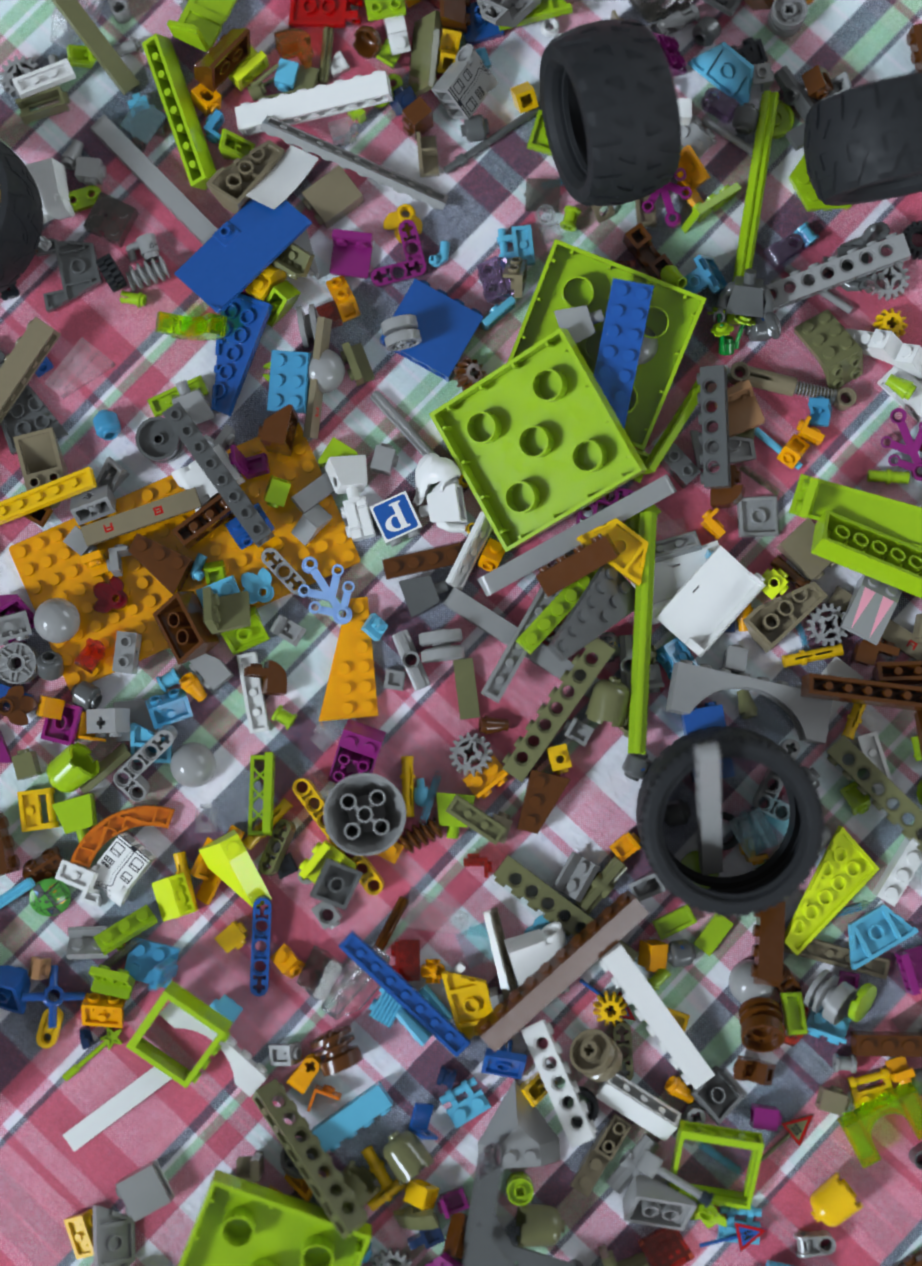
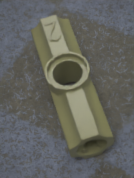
(602, 885)

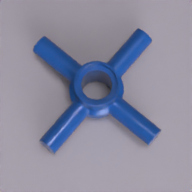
(53, 987)

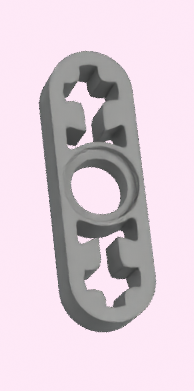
(278, 557)

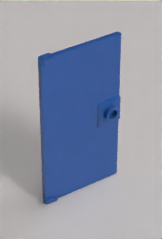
(241, 251)

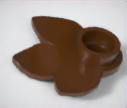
(19, 705)

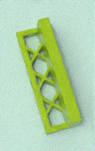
(267, 792)

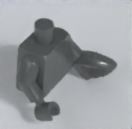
(875, 231)
(749, 298)

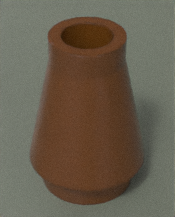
(492, 724)

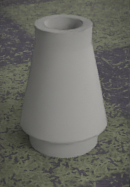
(70, 155)

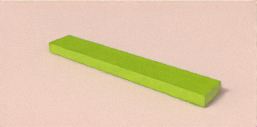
(672, 430)

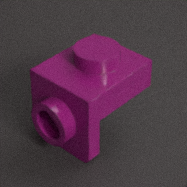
(452, 1202)

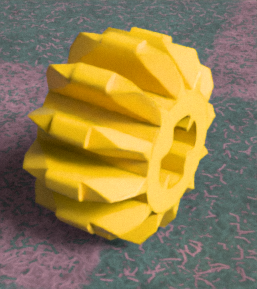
(893, 318)
(616, 1002)

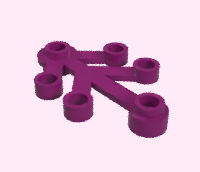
(667, 199)
(911, 447)

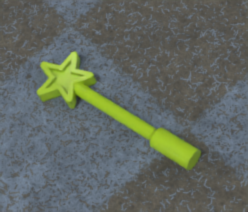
(109, 1039)

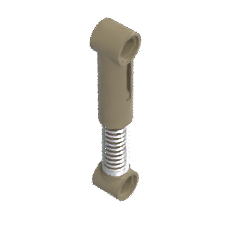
(789, 385)

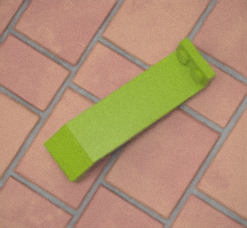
(880, 513)

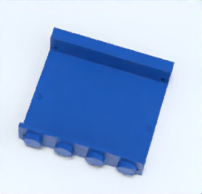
(443, 325)

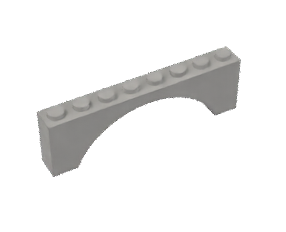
(694, 683)

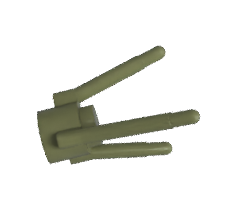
(257, 89)

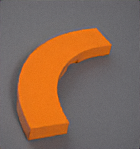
(117, 823)

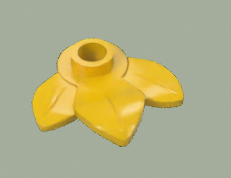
(394, 219)

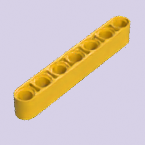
(316, 814)

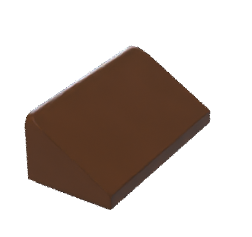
(455, 1236)

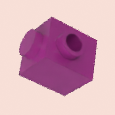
(765, 1117)

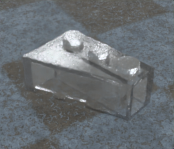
(78, 369)
(433, 915)

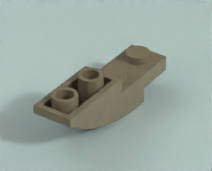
(600, 1154)

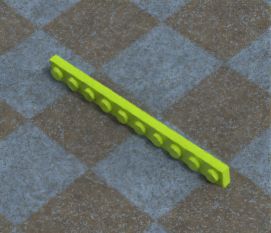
(564, 601)

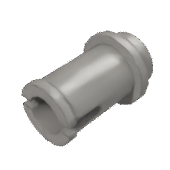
(128, 46)

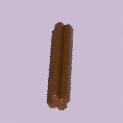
(391, 922)

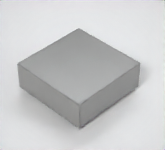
(394, 679)

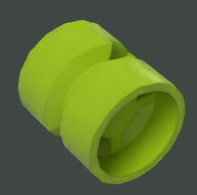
(519, 1188)

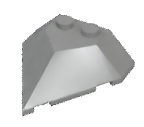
(506, 12)
(521, 1132)

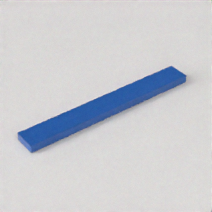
(404, 993)

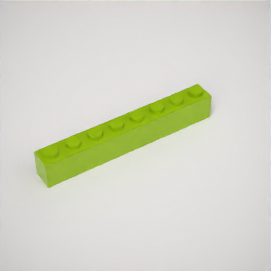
(179, 110)

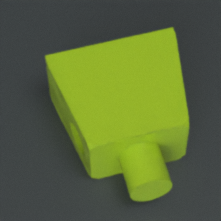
(77, 814)
(445, 818)

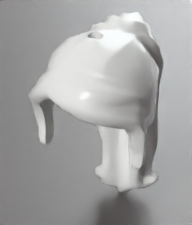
(430, 471)

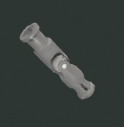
(676, 21)

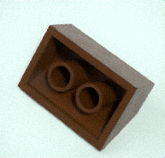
(455, 15)
(223, 58)
(279, 431)
(184, 627)

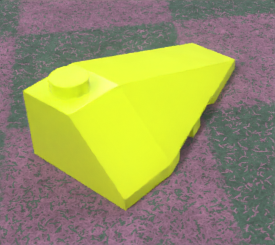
(233, 865)

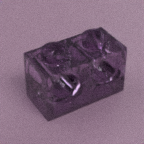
(493, 281)

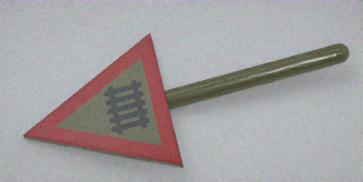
(796, 1129)

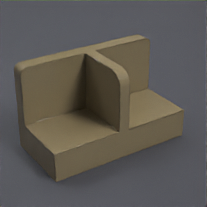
(427, 156)
(251, 1167)

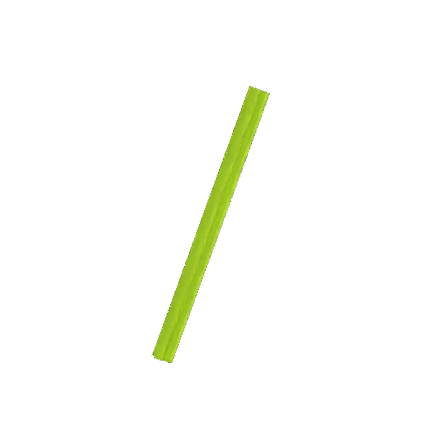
(755, 187)
(642, 640)

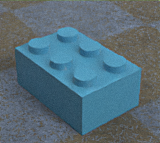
(288, 380)

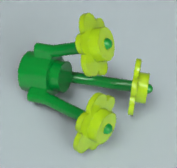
(721, 330)

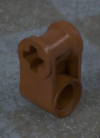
(789, 982)

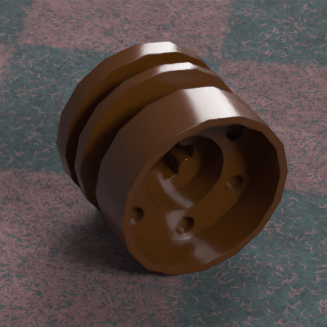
(761, 1024)
(336, 1049)

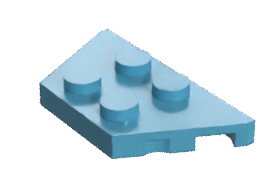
(726, 71)
(876, 934)

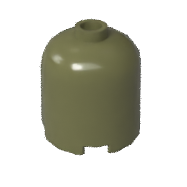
(609, 702)
(406, 1155)
(361, 1183)
(539, 1225)

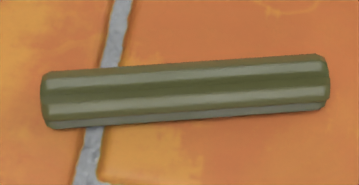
(326, 55)

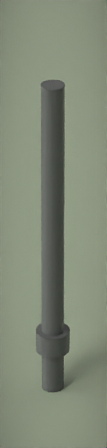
(462, 159)

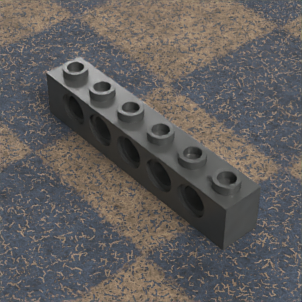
(721, 478)

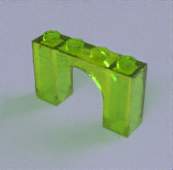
(859, 1123)

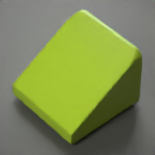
(214, 571)

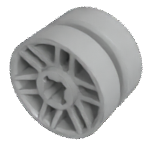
(787, 17)
(401, 332)

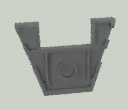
(77, 271)

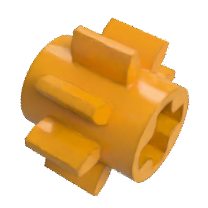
(432, 971)

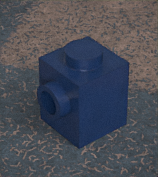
(402, 98)

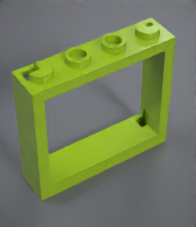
(196, 1009)
(726, 1137)

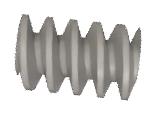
(146, 273)

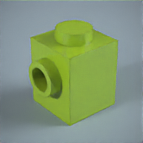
(277, 491)

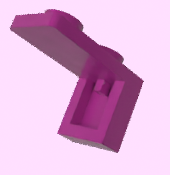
(251, 466)

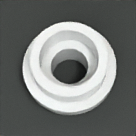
(549, 22)

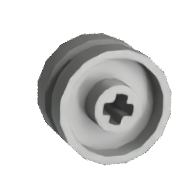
(441, 645)

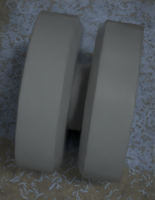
(148, 440)

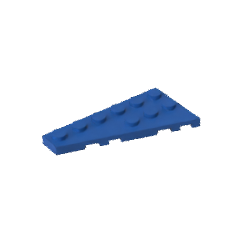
(236, 350)

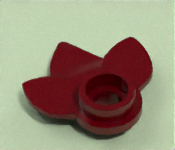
(108, 593)

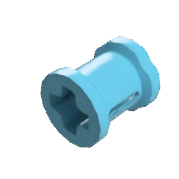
(807, 234)
(168, 680)

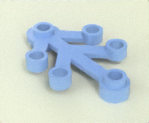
(327, 593)

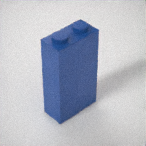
(702, 718)

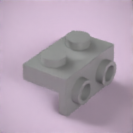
(697, 136)

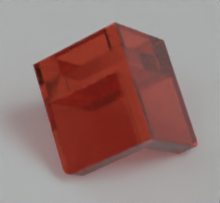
(330, 311)

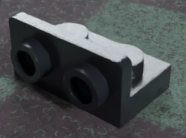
(752, 50)

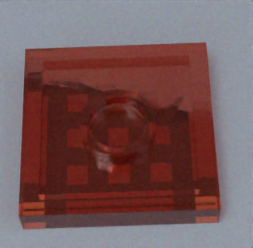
(666, 1248)

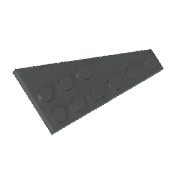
(27, 416)
(599, 608)

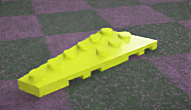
(835, 882)

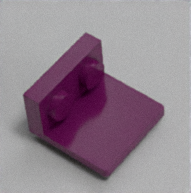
(351, 253)
(910, 967)

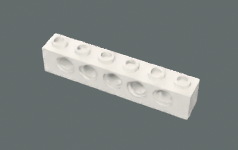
(575, 1135)

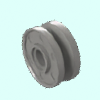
(307, 324)
(28, 669)

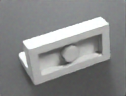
(77, 876)

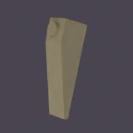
(238, 179)
(776, 618)

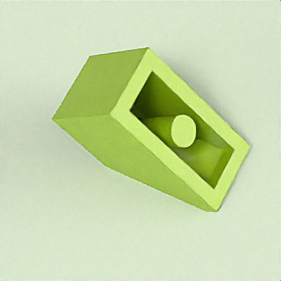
(283, 299)

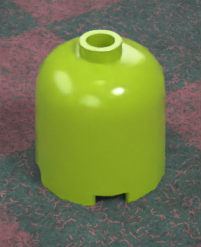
(72, 768)

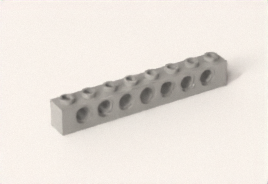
(895, 242)

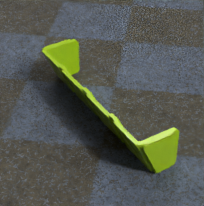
(201, 22)

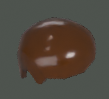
(367, 41)

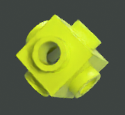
(771, 590)

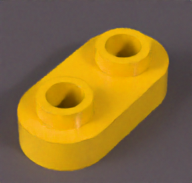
(43, 1029)

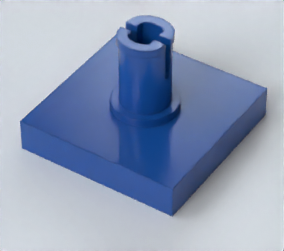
(480, 29)
(504, 1062)

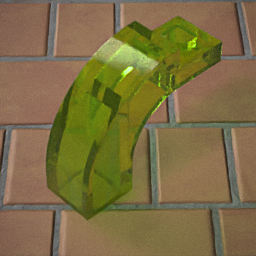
(191, 328)

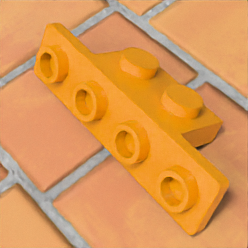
(695, 174)
(201, 871)

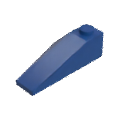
(12, 984)

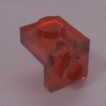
(91, 655)
(474, 860)

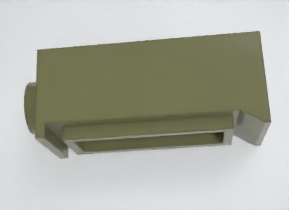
(42, 98)

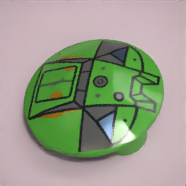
(50, 897)

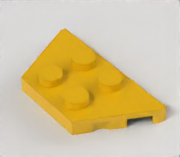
(628, 543)
(467, 1000)

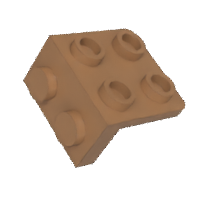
(743, 409)

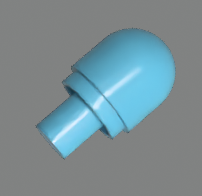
(421, 793)

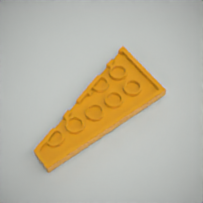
(352, 676)

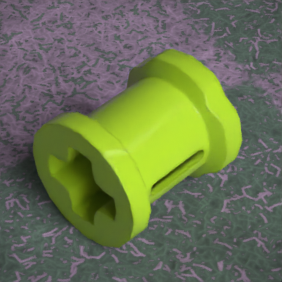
(570, 218)
(284, 717)

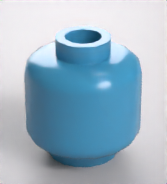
(107, 425)

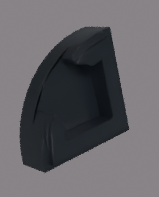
(287, 866)

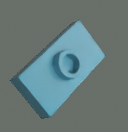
(497, 313)

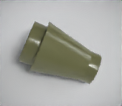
(746, 705)

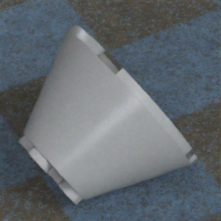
(364, 814)

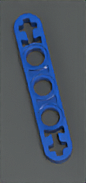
(260, 955)

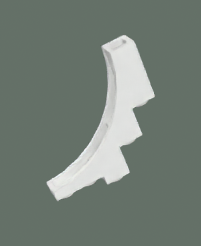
(889, 348)

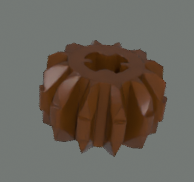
(468, 373)

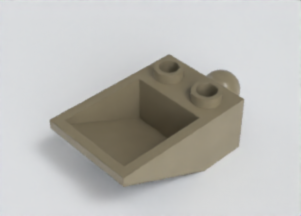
(40, 458)

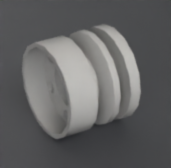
(826, 995)

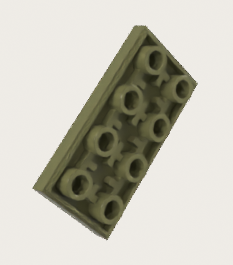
(425, 53)

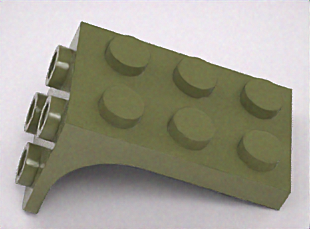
(832, 347)

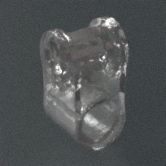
(548, 227)

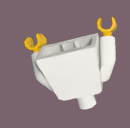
(447, 507)

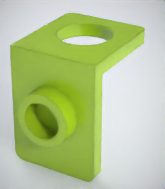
(385, 55)

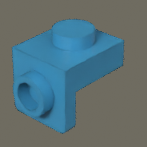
(213, 124)
(820, 411)

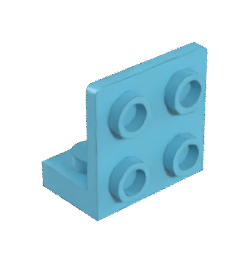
(418, 1031)

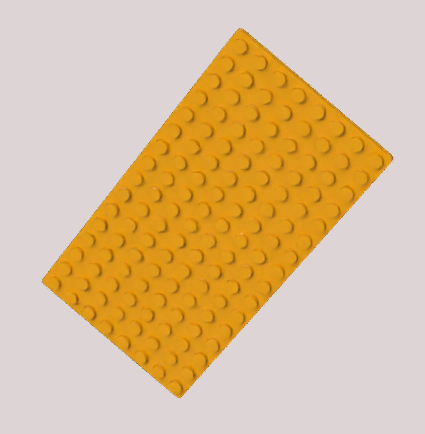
(56, 570)

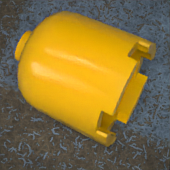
(834, 1201)

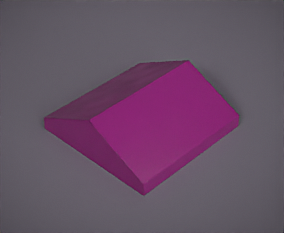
(63, 730)

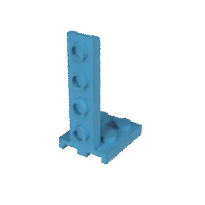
(705, 275)
(152, 963)

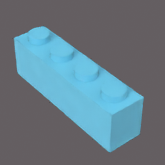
(352, 1117)

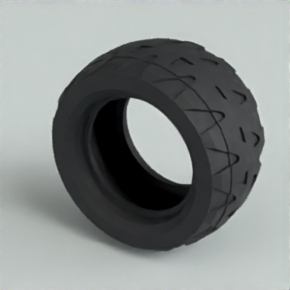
(610, 112)
(866, 142)

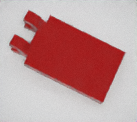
(324, 13)

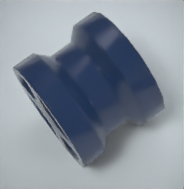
(446, 1077)

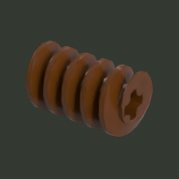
(421, 834)

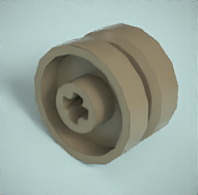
(595, 1055)

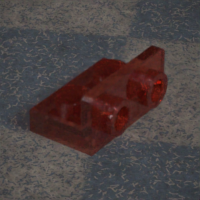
(407, 958)

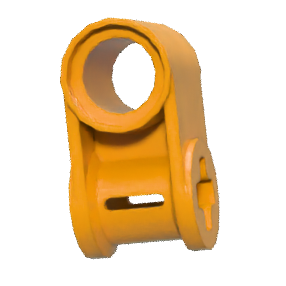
(304, 1075)

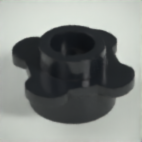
(14, 292)

